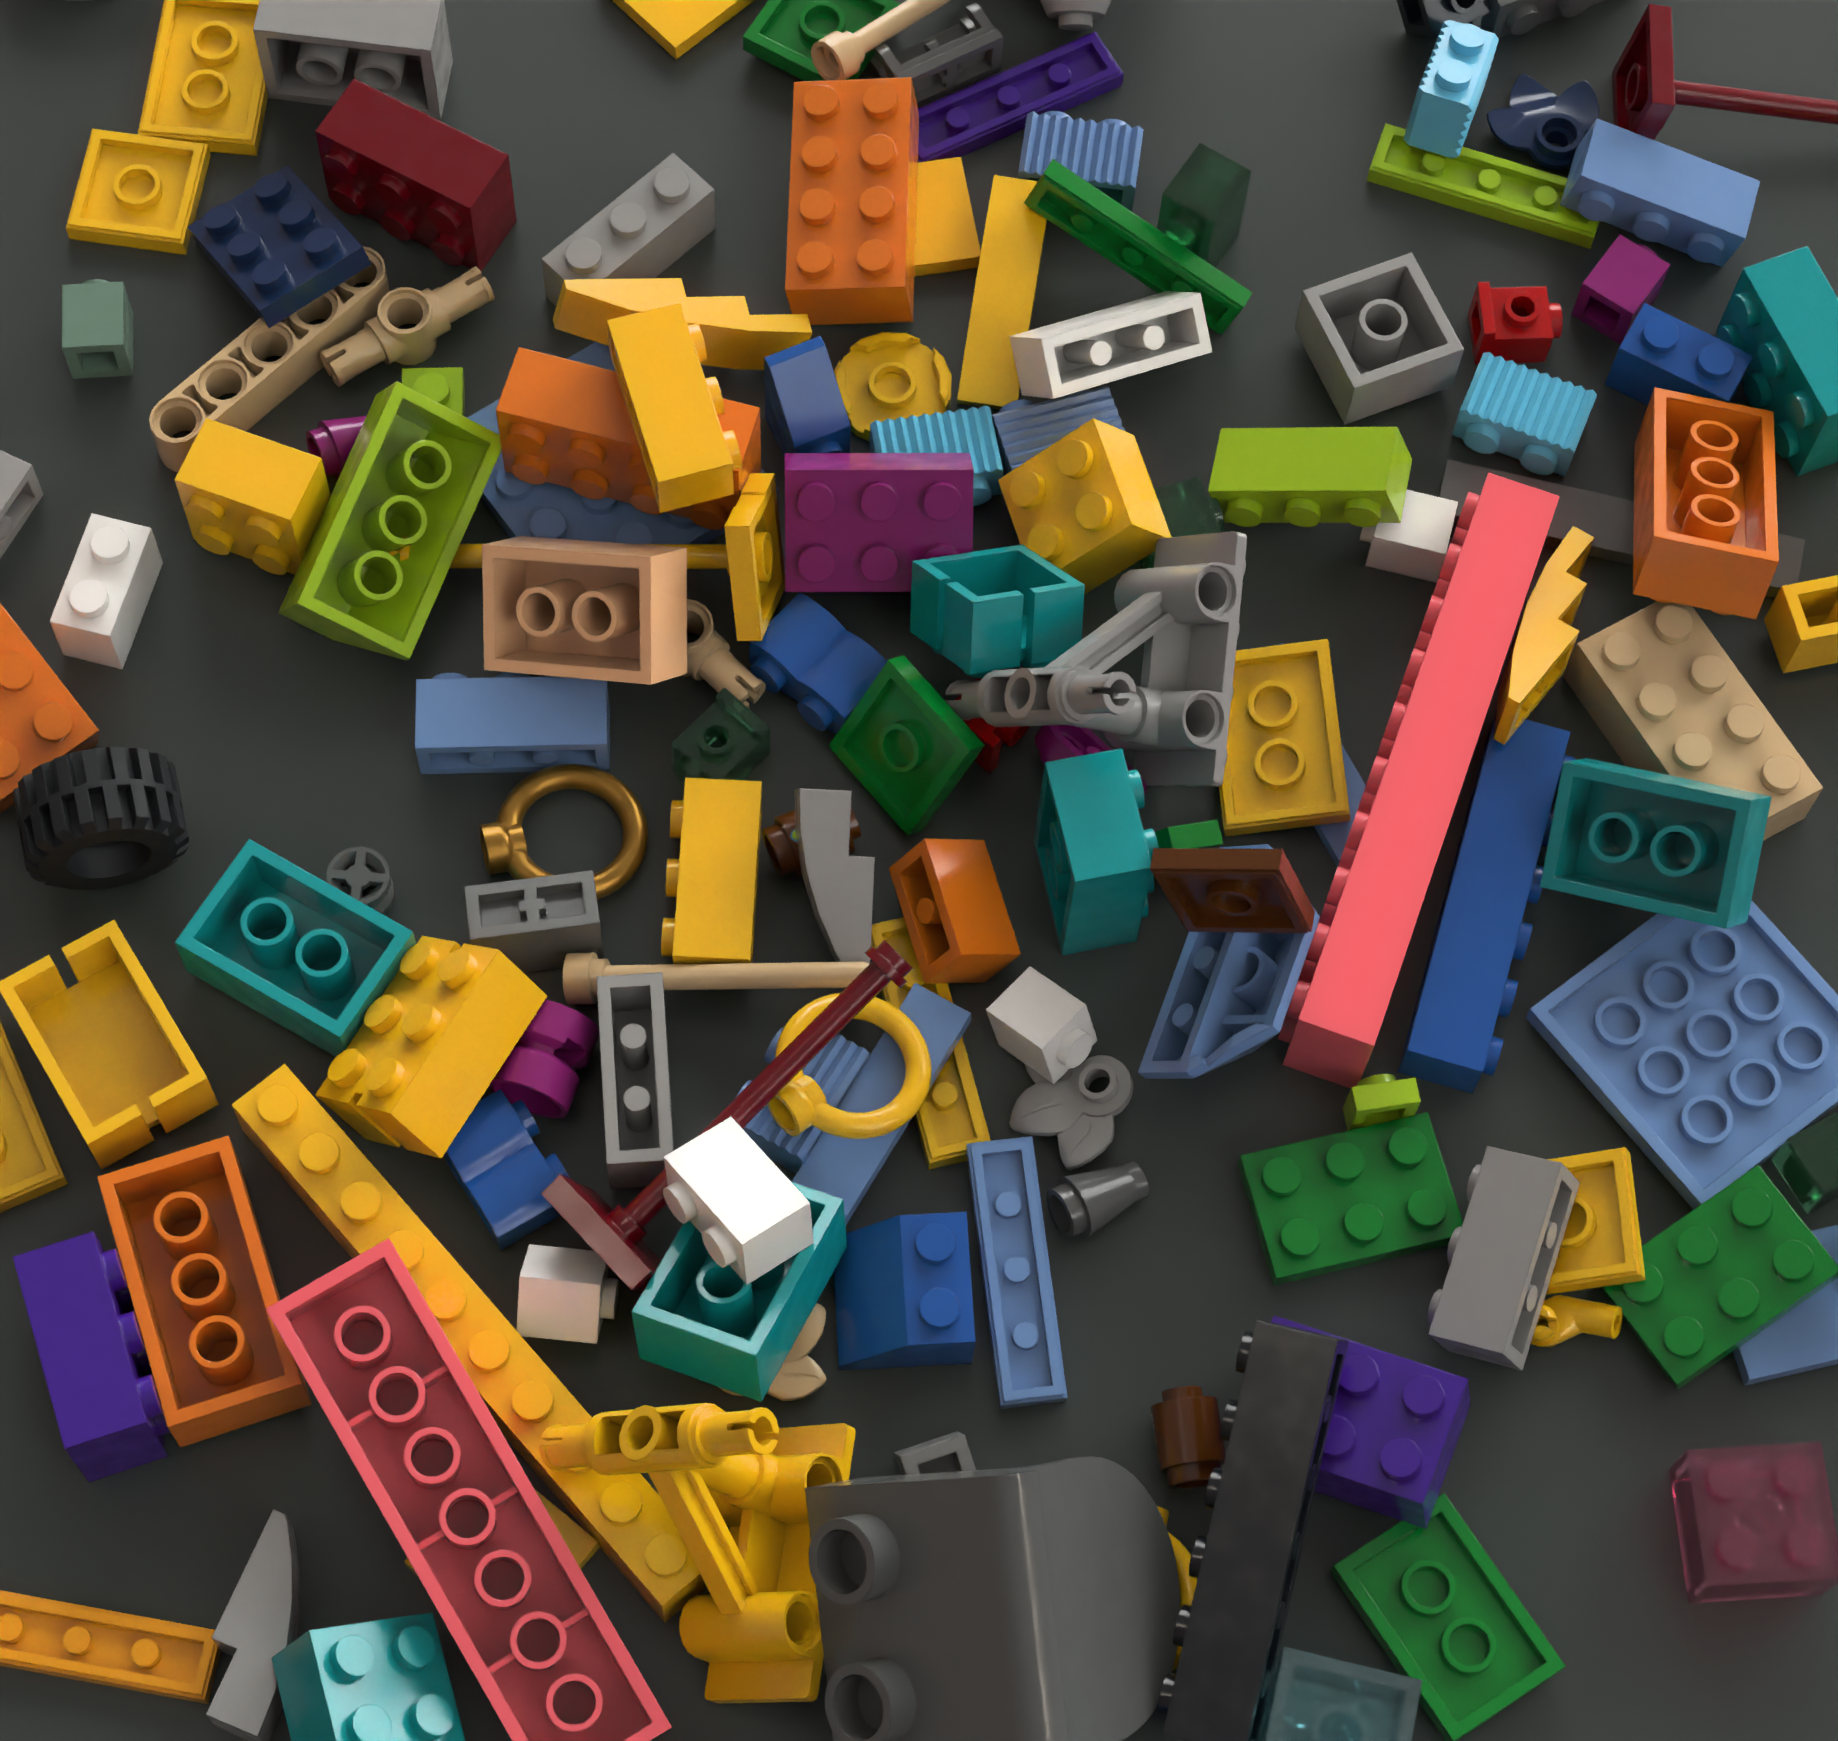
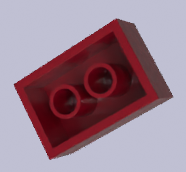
(416, 176)

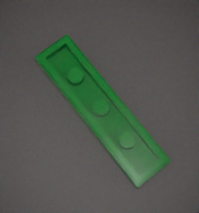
(1134, 244)

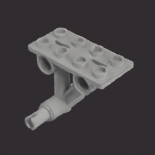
(1181, 711)

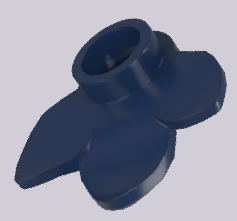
(1542, 118)

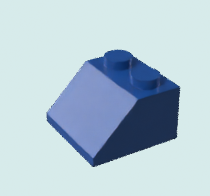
(905, 1294)

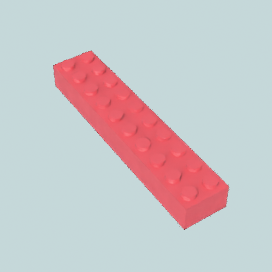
(1415, 782)

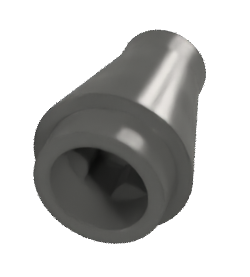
(1093, 1198)

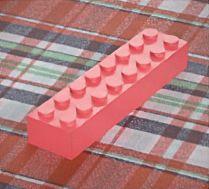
(463, 1506)

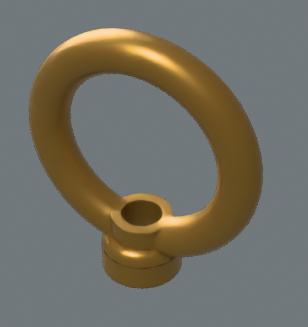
(505, 843)

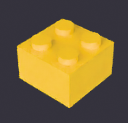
(252, 496)
(1086, 504)

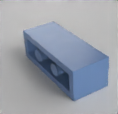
(1660, 193)
(510, 723)

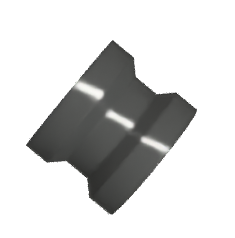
(356, 871)

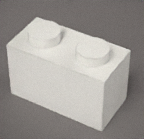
(106, 591)
(737, 1201)

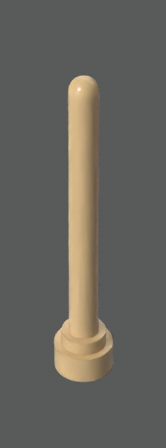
(841, 53)
(582, 969)

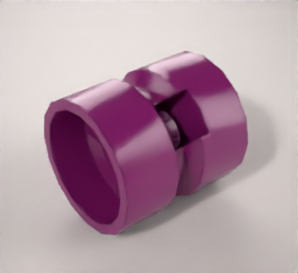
(545, 1060)

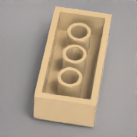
(1686, 711)

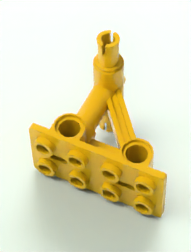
(741, 1474)

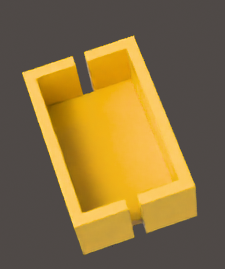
(108, 1045)
(431, 1045)

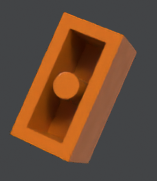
(954, 911)

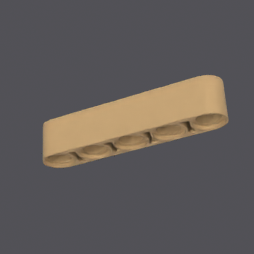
(263, 384)

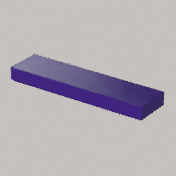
(1001, 102)

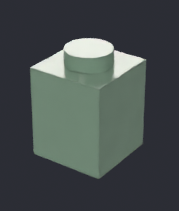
(97, 329)

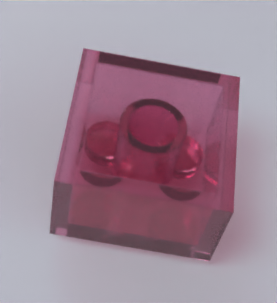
(1755, 1522)

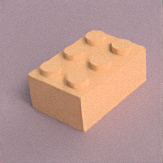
(585, 609)

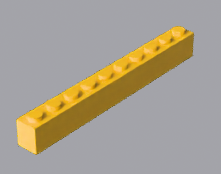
(508, 1374)

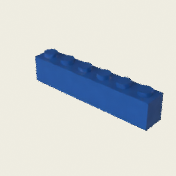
(1484, 910)

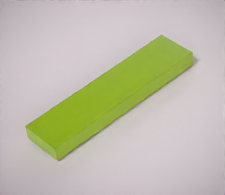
(1481, 186)

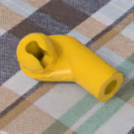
(1568, 1316)

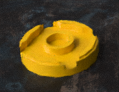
(891, 379)

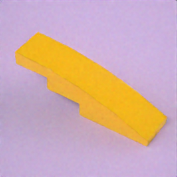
(1002, 294)
(729, 331)
(1543, 635)

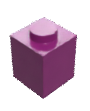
(1619, 288)

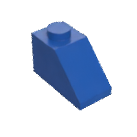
(805, 400)

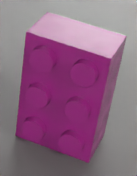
(868, 515)

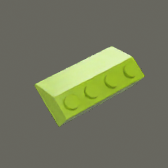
(410, 475)

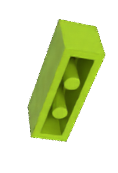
(1311, 475)

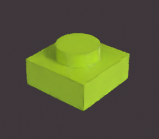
(440, 384)
(1380, 1100)

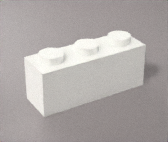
(1110, 344)

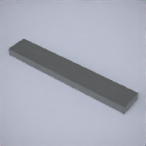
(1597, 514)

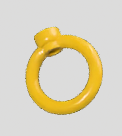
(804, 1103)

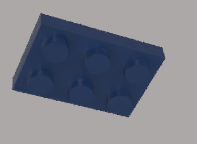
(279, 245)

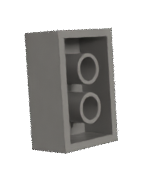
(320, 46)

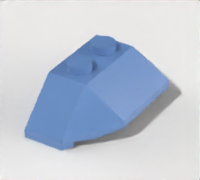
(1224, 999)

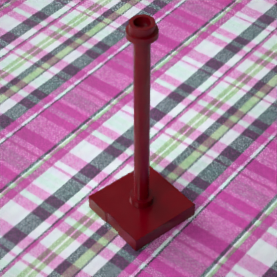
(1648, 92)
(619, 1231)

